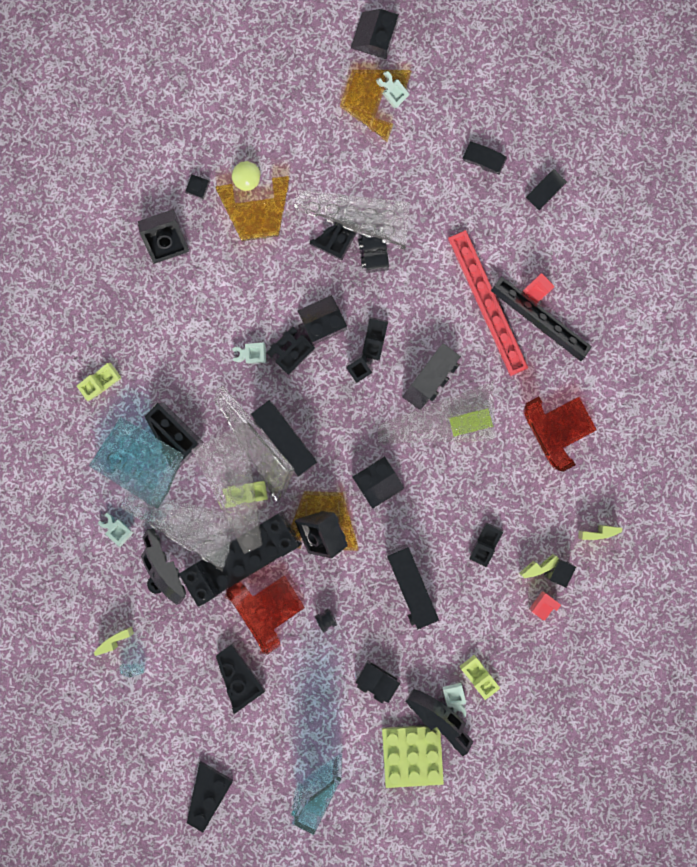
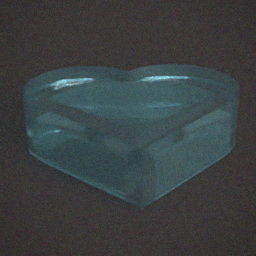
(132, 670)

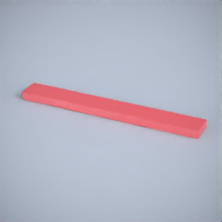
(488, 303)

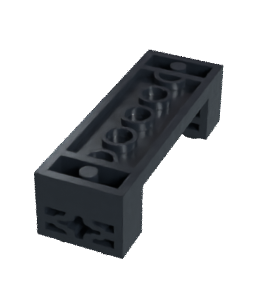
(207, 581)

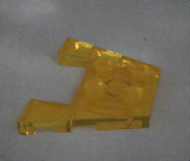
(364, 97)
(256, 218)
(330, 502)

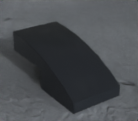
(484, 157)
(546, 189)
(375, 338)
(486, 544)

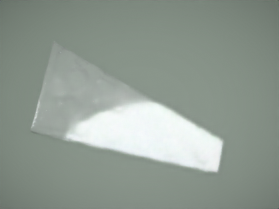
(359, 214)
(453, 419)
(264, 455)
(230, 476)
(189, 525)

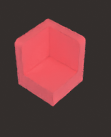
(538, 288)
(544, 605)

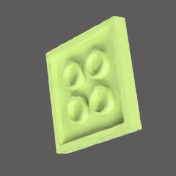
(412, 756)

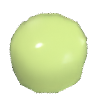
(246, 176)

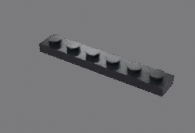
(541, 319)

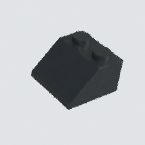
(375, 32)
(163, 236)
(322, 320)
(378, 482)
(322, 534)

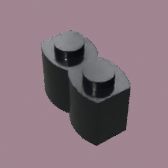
(375, 254)
(377, 681)

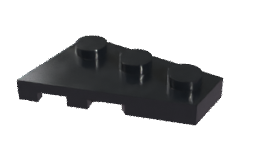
(238, 677)
(207, 795)

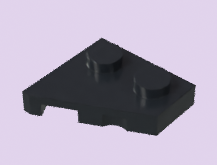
(334, 241)

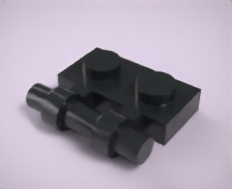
(294, 354)

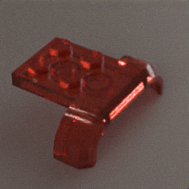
(558, 429)
(265, 610)

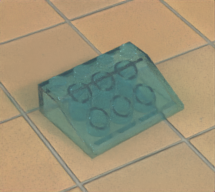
(138, 462)
(315, 794)

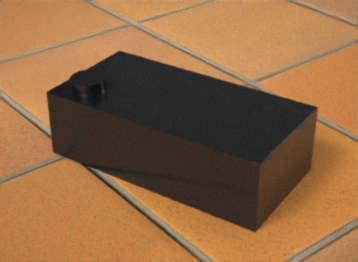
(284, 437)
(412, 587)

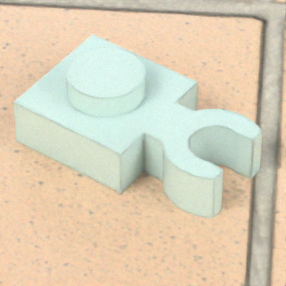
(394, 92)
(252, 353)
(118, 531)
(455, 697)

